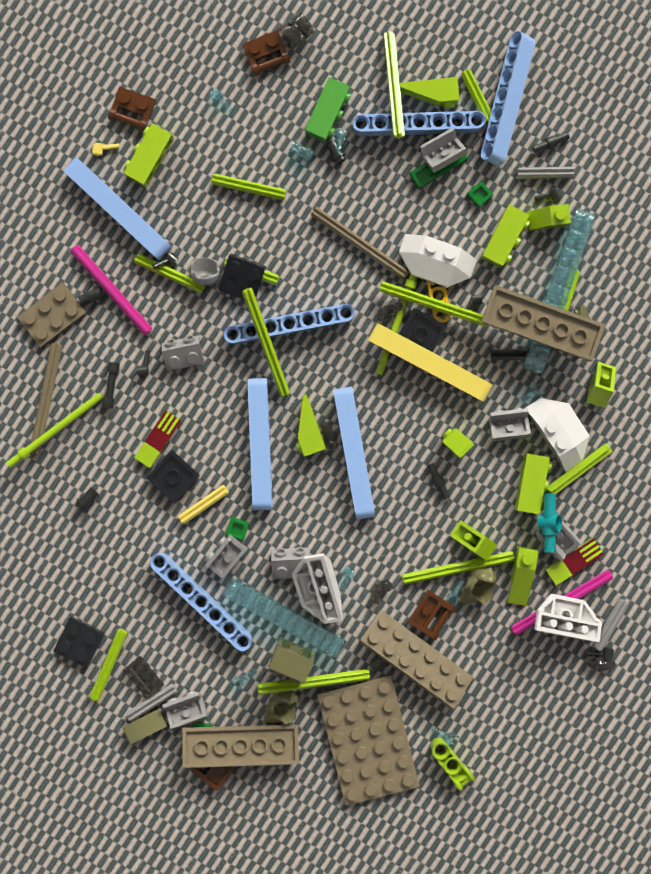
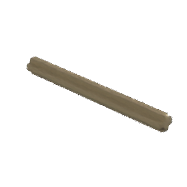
(359, 243)
(46, 393)

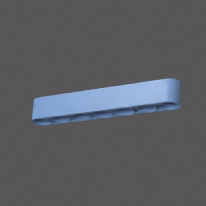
(508, 98)
(427, 119)
(117, 208)
(297, 318)
(260, 444)
(354, 453)
(205, 611)

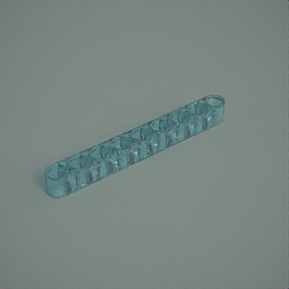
(562, 280)

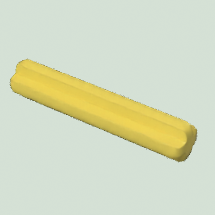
(203, 504)

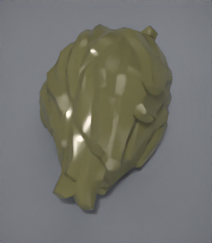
(478, 587)
(281, 708)

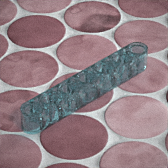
(284, 617)

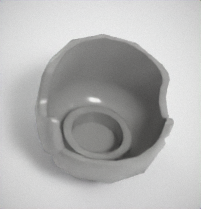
(205, 271)

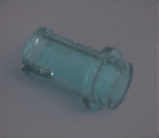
(302, 151)

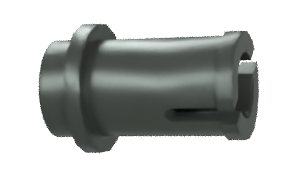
(338, 157)
(91, 296)
(87, 499)

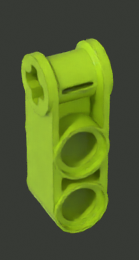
(459, 772)

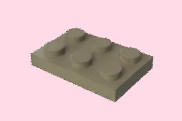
(52, 315)

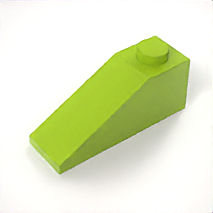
(434, 91)
(309, 434)
(522, 575)

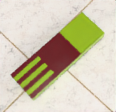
(158, 439)
(574, 561)

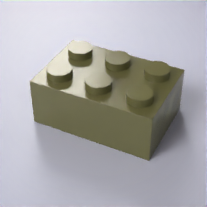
(291, 660)

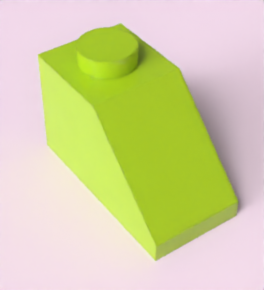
(549, 217)
(601, 385)
(456, 442)
(473, 540)

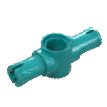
(549, 523)

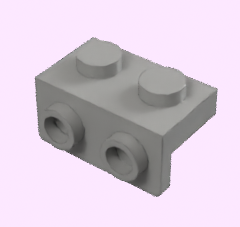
(442, 150)
(182, 352)
(509, 424)
(565, 542)
(226, 556)
(286, 560)
(185, 710)

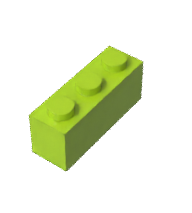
(148, 155)
(506, 237)
(532, 483)

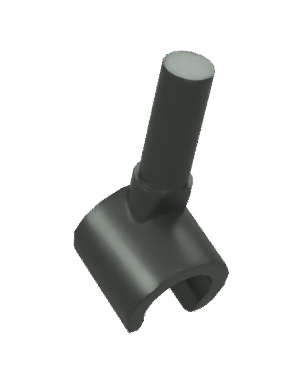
(554, 194)
(171, 259)
(475, 300)
(143, 371)
(607, 653)

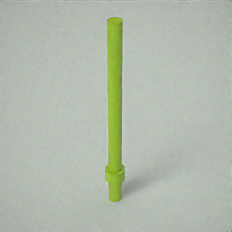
(410, 284)
(25, 452)

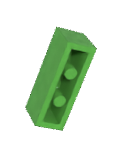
(328, 110)

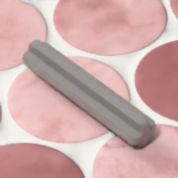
(545, 172)
(611, 624)
(151, 702)

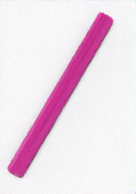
(111, 289)
(577, 593)

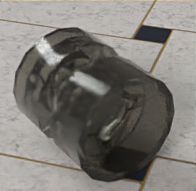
(296, 30)

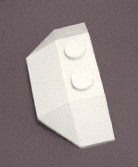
(436, 260)
(560, 430)
(318, 588)
(568, 618)

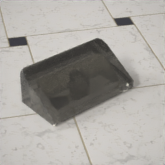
(143, 677)

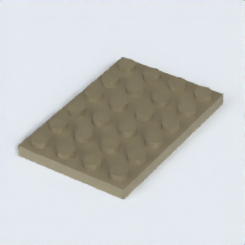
(368, 739)

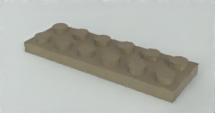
(543, 323)
(416, 659)
(240, 746)

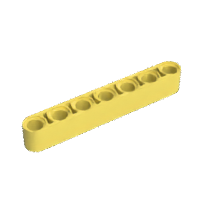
(430, 362)

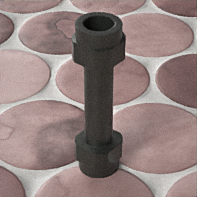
(113, 368)

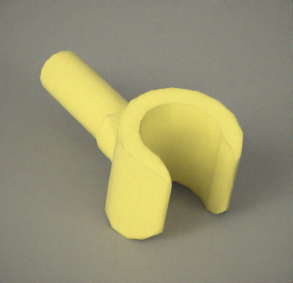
(98, 148)

